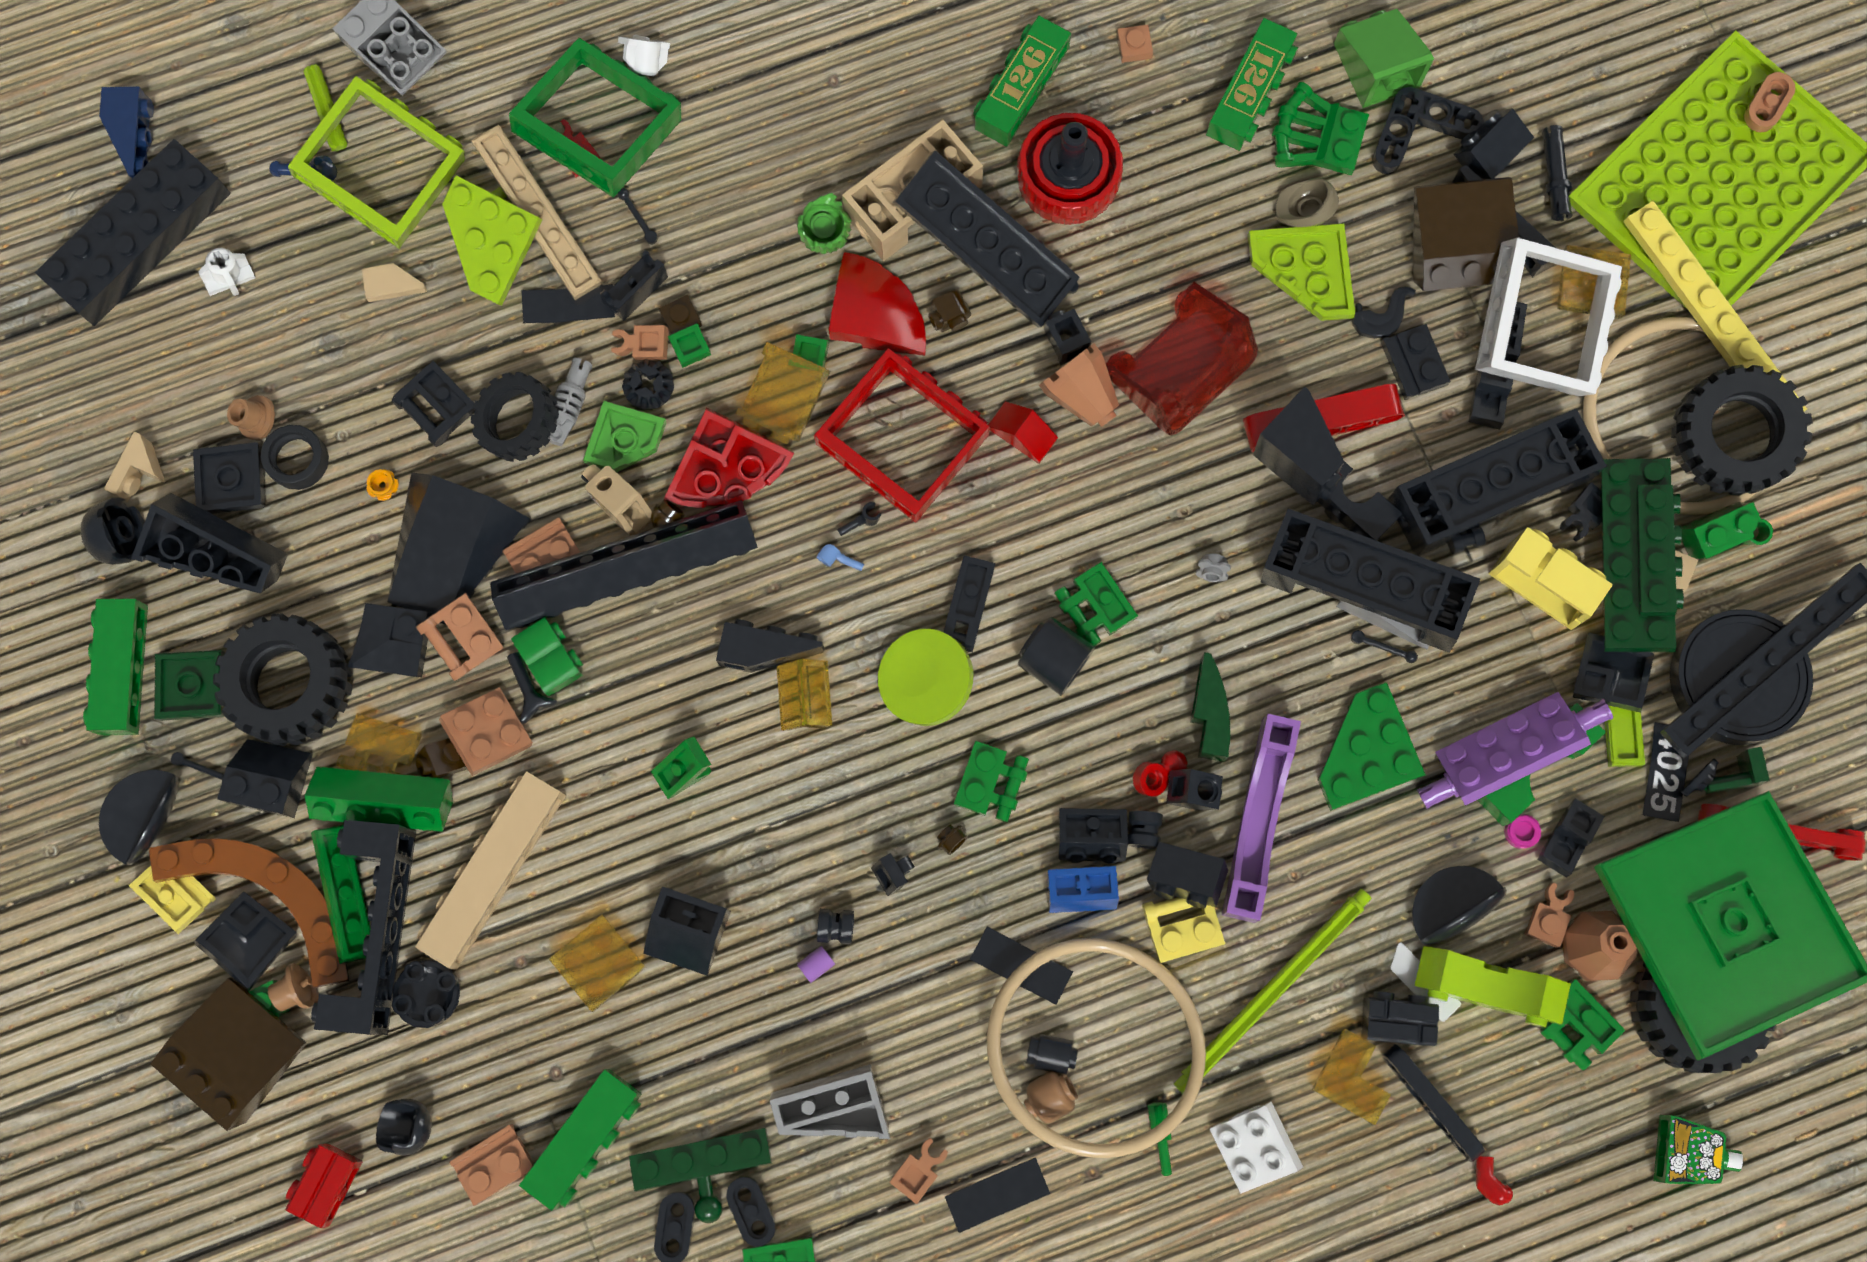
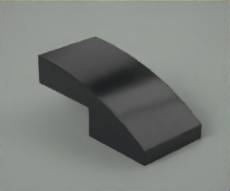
(1570, 837)

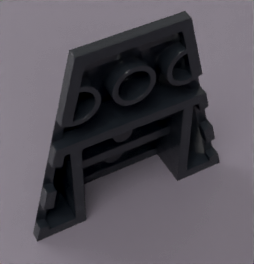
(448, 542)

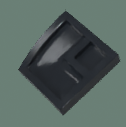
(390, 641)
(1613, 676)
(245, 940)

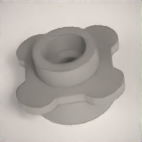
(1213, 568)

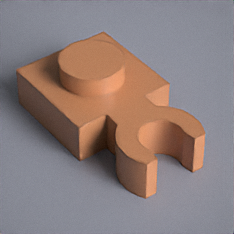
(647, 342)
(1548, 921)
(916, 1175)

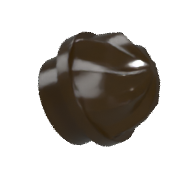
(665, 513)

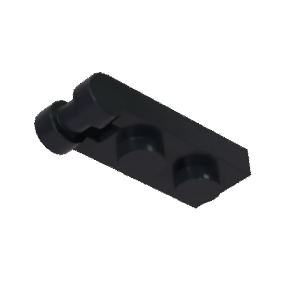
(969, 600)

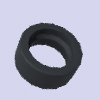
(281, 437)

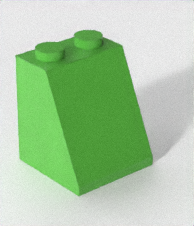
(1382, 56)

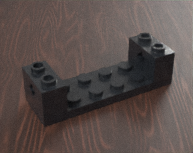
(1496, 481)
(1371, 577)
(394, 849)

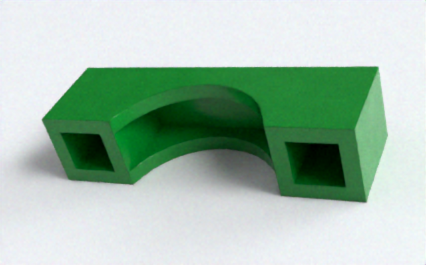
(1514, 798)

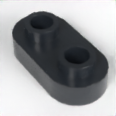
(749, 1211)
(674, 1227)

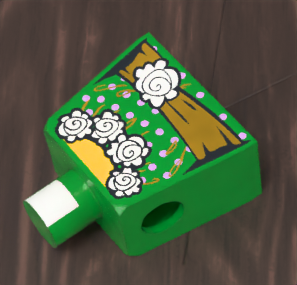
(1692, 1153)

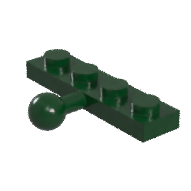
(700, 1162)

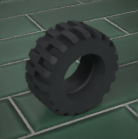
(1777, 404)
(247, 658)
(1669, 1042)

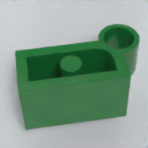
(1725, 530)

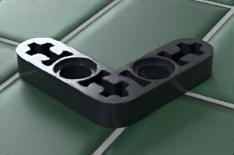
(1419, 114)

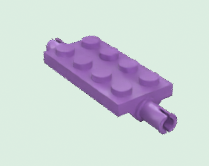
(1512, 749)

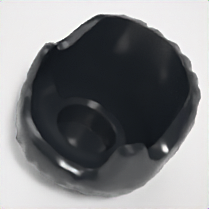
(403, 1127)

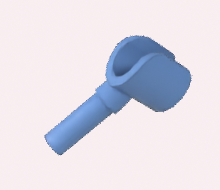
(830, 553)

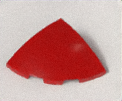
(875, 309)
(725, 464)

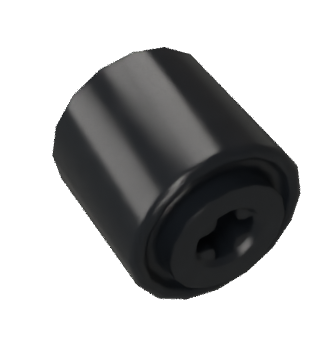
(1055, 655)

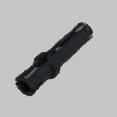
(1558, 183)

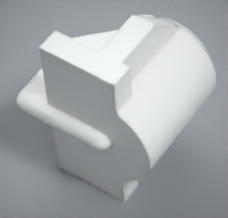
(644, 55)
(225, 271)

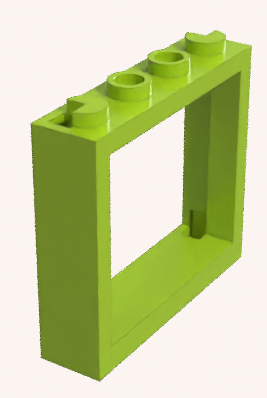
(348, 203)

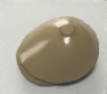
(1307, 203)

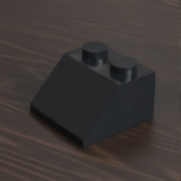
(266, 778)

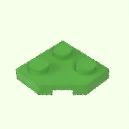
(623, 437)

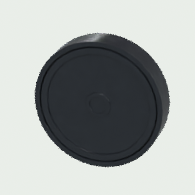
(1718, 647)

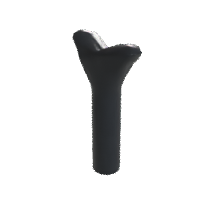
(532, 699)

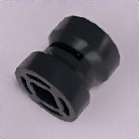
(1144, 829)
(835, 926)

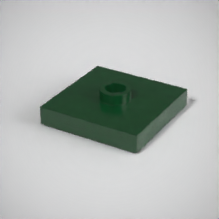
(186, 685)

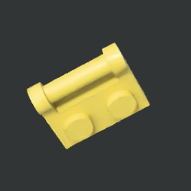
(1184, 936)

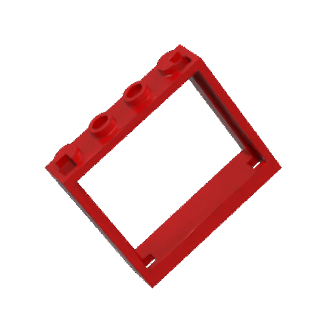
(927, 387)

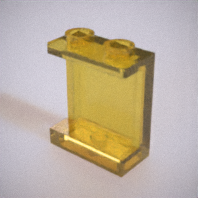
(783, 394)

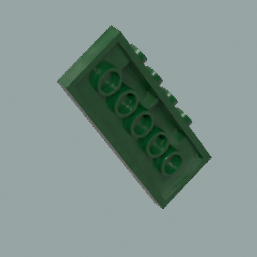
(1640, 555)

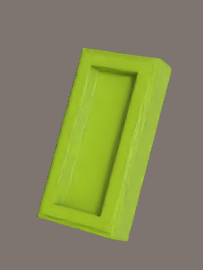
(1624, 738)

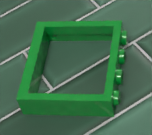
(571, 155)

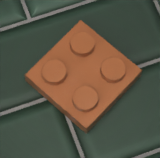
(485, 731)

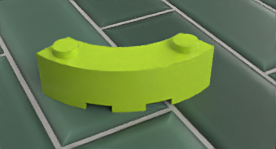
(1506, 990)

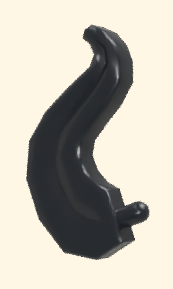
(1384, 324)

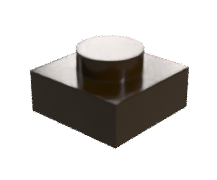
(680, 314)

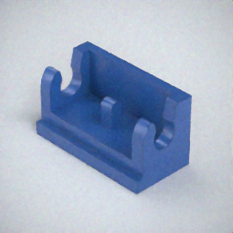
(1082, 889)

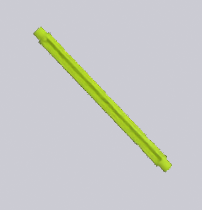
(1280, 983)

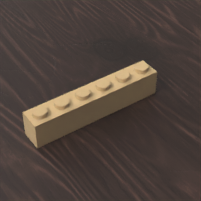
(490, 871)

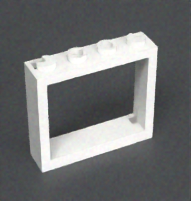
(1502, 308)

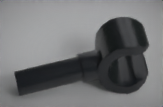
(860, 520)

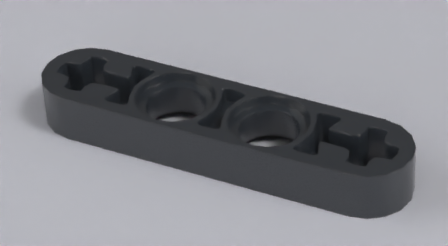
(1433, 1103)

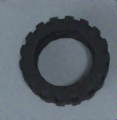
(490, 405)

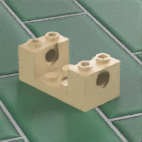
(872, 198)

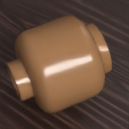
(1051, 1097)

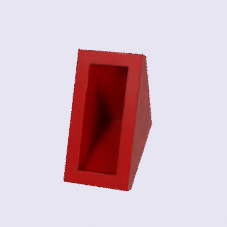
(1023, 430)

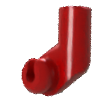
(1488, 1184)

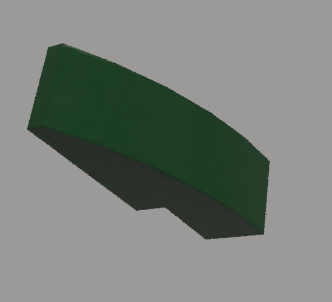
(1211, 711)

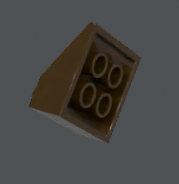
(1461, 232)
(229, 1055)

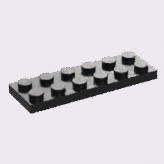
(986, 239)

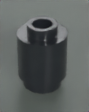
(1051, 1054)

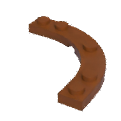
(270, 872)

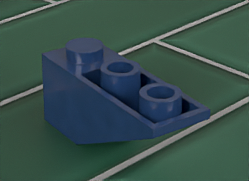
(126, 119)

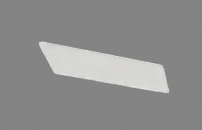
(1406, 966)

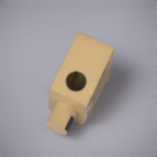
(617, 499)

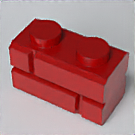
(323, 1184)

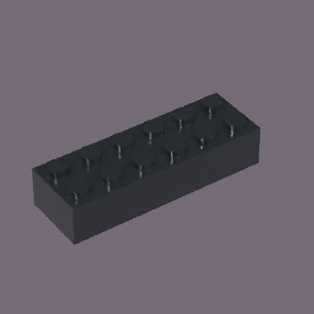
(133, 232)

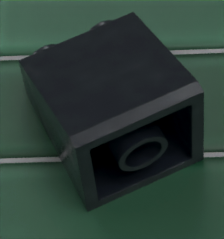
(1301, 449)

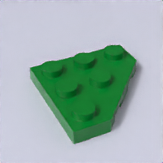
(1369, 751)

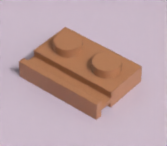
(541, 547)
(492, 1164)

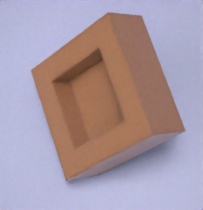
(1134, 43)

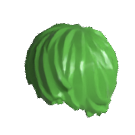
(824, 225)

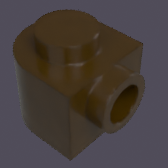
(949, 312)

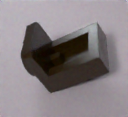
(439, 760)

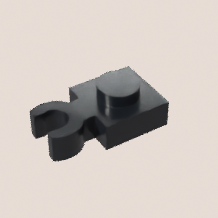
(1585, 510)

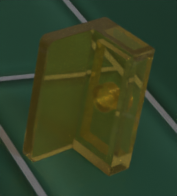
(804, 694)

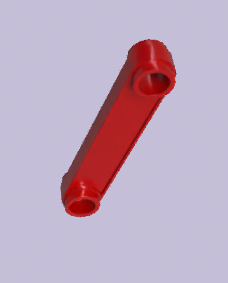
(1844, 843)

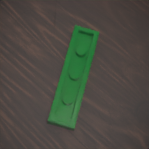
(342, 895)

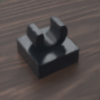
(891, 873)

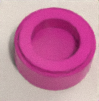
(1523, 832)

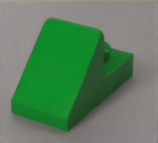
(682, 768)

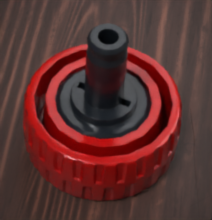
(1069, 168)

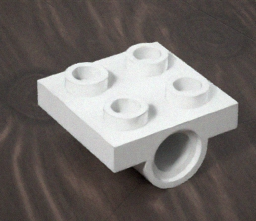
(1256, 1147)

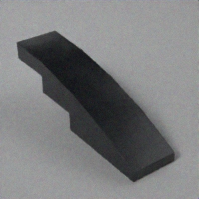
(1491, 390)

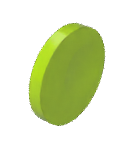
(925, 677)

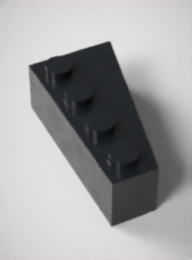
(205, 545)

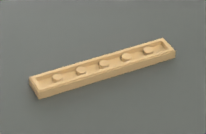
(525, 193)

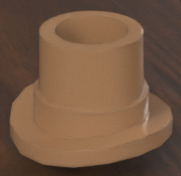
(252, 416)
(293, 989)

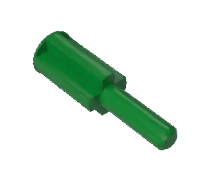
(1157, 1113)

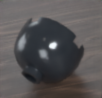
(111, 531)

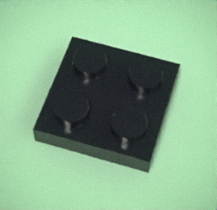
(229, 478)

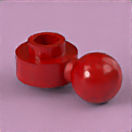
(1158, 773)

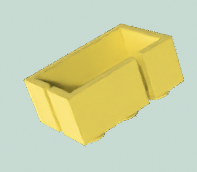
(1551, 578)

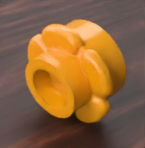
(374, 481)

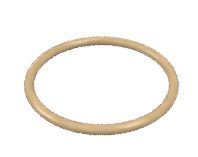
(1590, 401)
(1037, 1128)

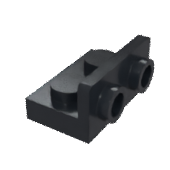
(1093, 835)

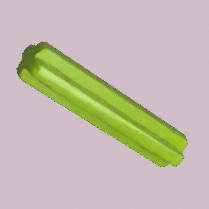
(323, 103)

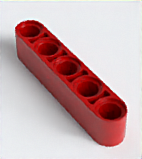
(1341, 412)

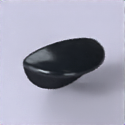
(136, 813)
(1454, 902)

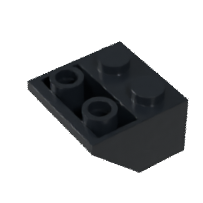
(685, 930)

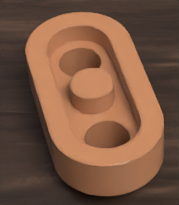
(1768, 104)

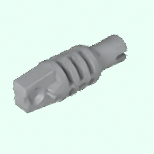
(570, 400)

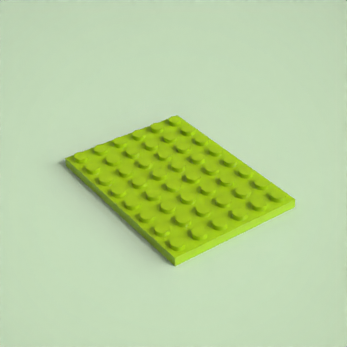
(1721, 185)

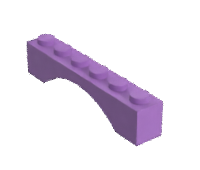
(1259, 818)

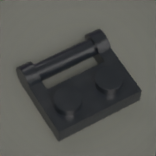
(442, 395)

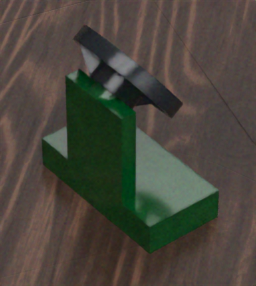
(1752, 774)

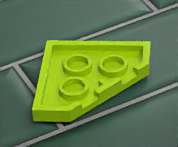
(489, 237)
(1308, 266)

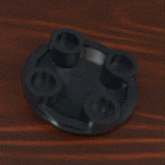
(425, 993)

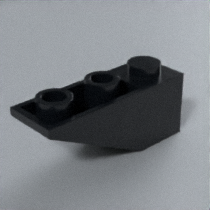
(759, 649)

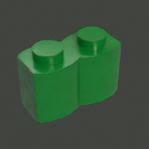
(547, 656)

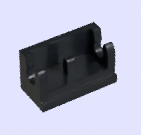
(635, 286)

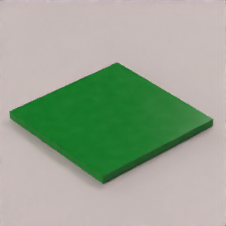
(1733, 924)

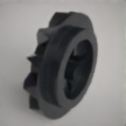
(643, 397)

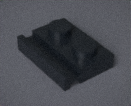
(1415, 362)

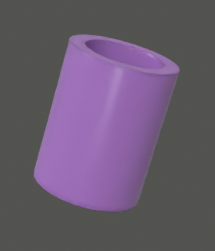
(816, 964)

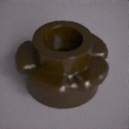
(951, 839)

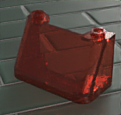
(1187, 361)

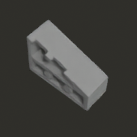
(832, 1105)

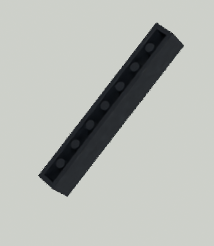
(623, 565)

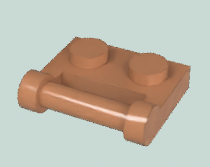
(470, 631)

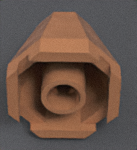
(1084, 388)
(1598, 946)

